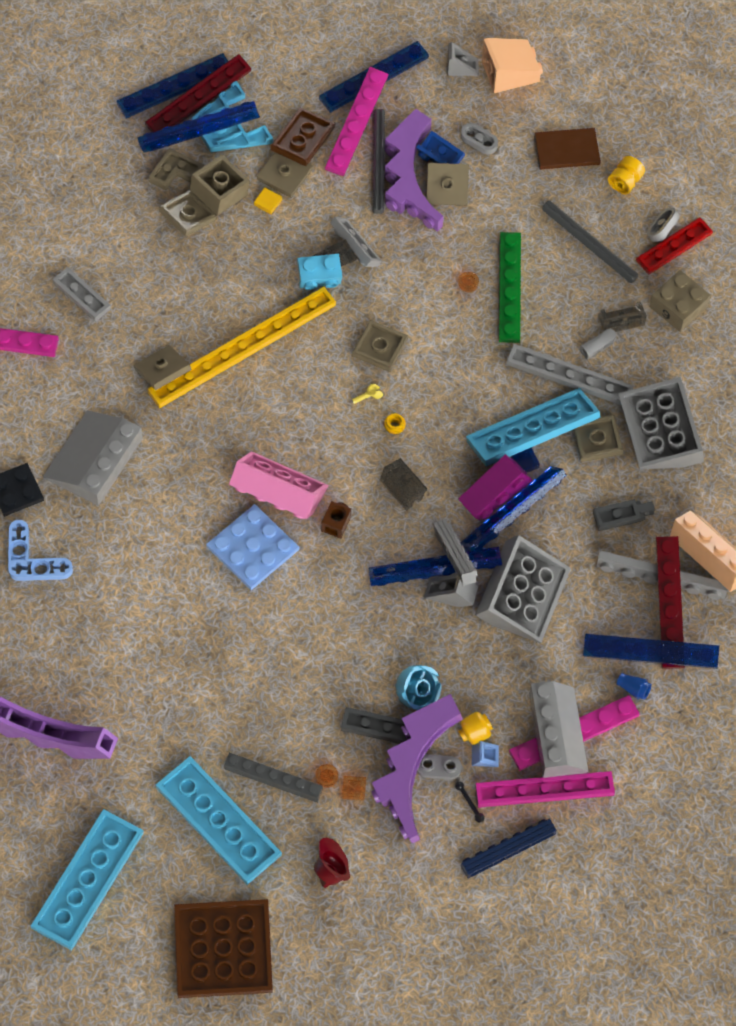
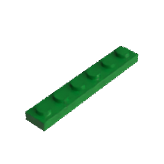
(510, 287)

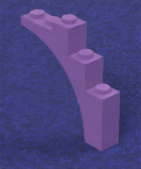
(400, 171)
(46, 732)
(396, 788)

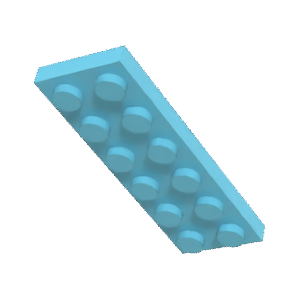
(533, 426)
(218, 820)
(87, 879)

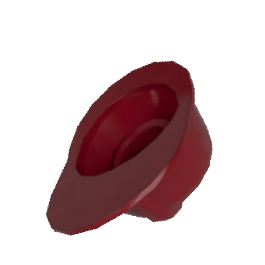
(331, 864)

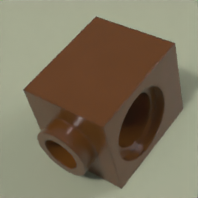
(334, 527)

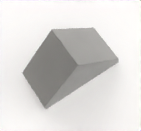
(461, 62)

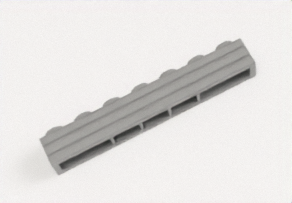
(455, 552)

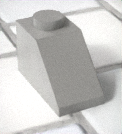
(451, 591)

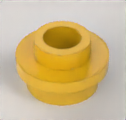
(394, 418)

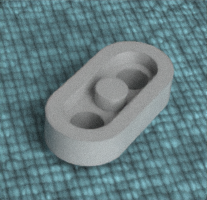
(480, 138)
(663, 224)
(438, 769)

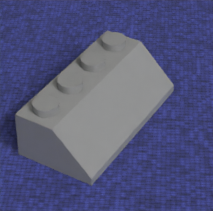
(557, 729)

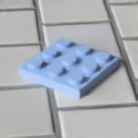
(252, 547)

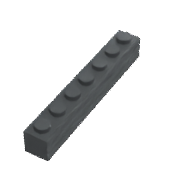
(273, 777)

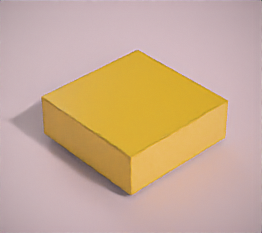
(267, 200)

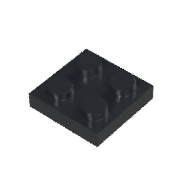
(18, 490)

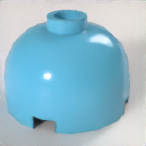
(418, 686)

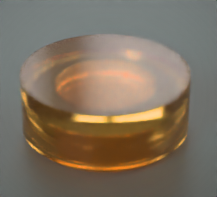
(468, 281)
(326, 775)

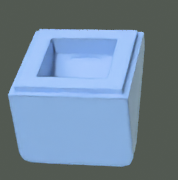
(485, 754)

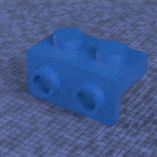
(439, 150)

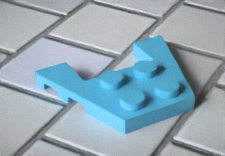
(234, 136)

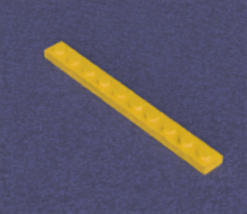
(245, 345)

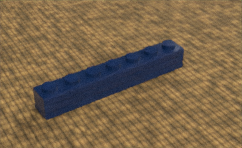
(508, 848)

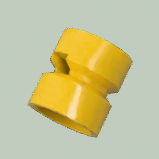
(626, 175)

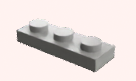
(345, 230)
(81, 294)

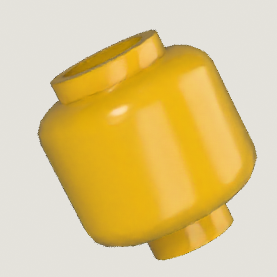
(475, 728)

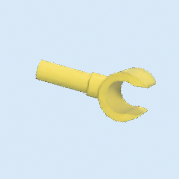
(370, 393)

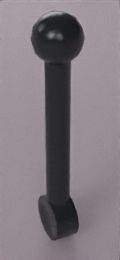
(479, 817)

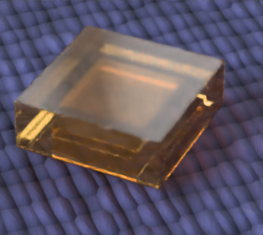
(354, 788)

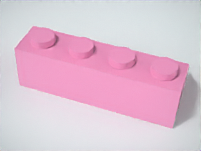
(277, 485)

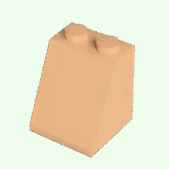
(510, 63)

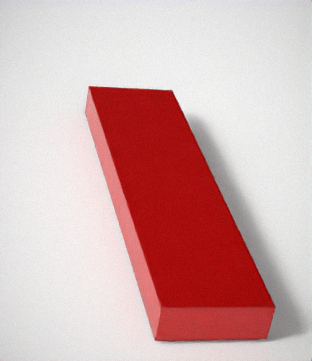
(674, 245)

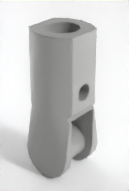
(598, 343)

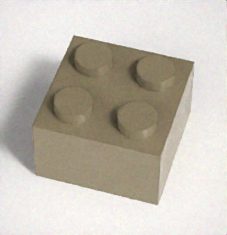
(219, 185)
(680, 301)

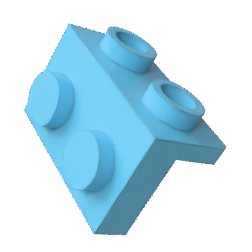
(319, 271)

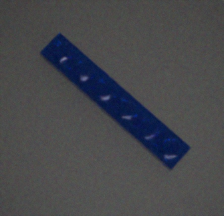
(392, 65)
(169, 87)
(198, 127)
(513, 509)
(430, 567)
(651, 651)

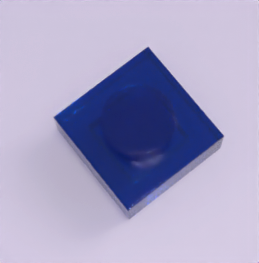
(527, 460)

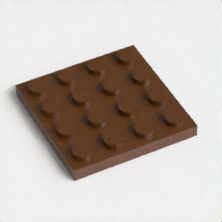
(223, 948)

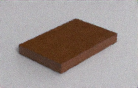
(302, 136)
(567, 148)

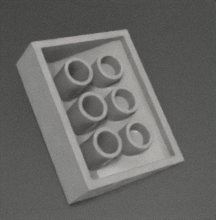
(662, 426)
(94, 455)
(523, 590)

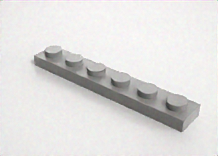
(567, 374)
(635, 568)

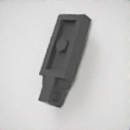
(622, 514)

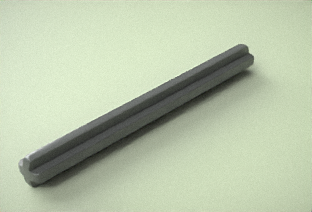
(378, 161)
(590, 241)

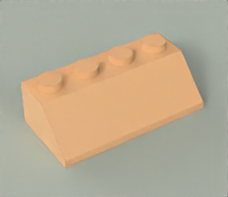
(707, 547)

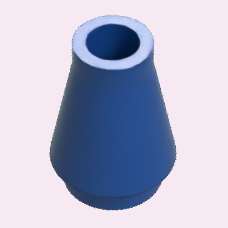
(634, 685)

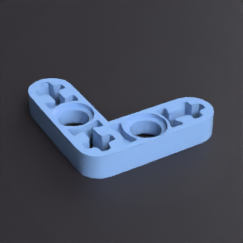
(23, 559)

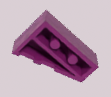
(495, 488)

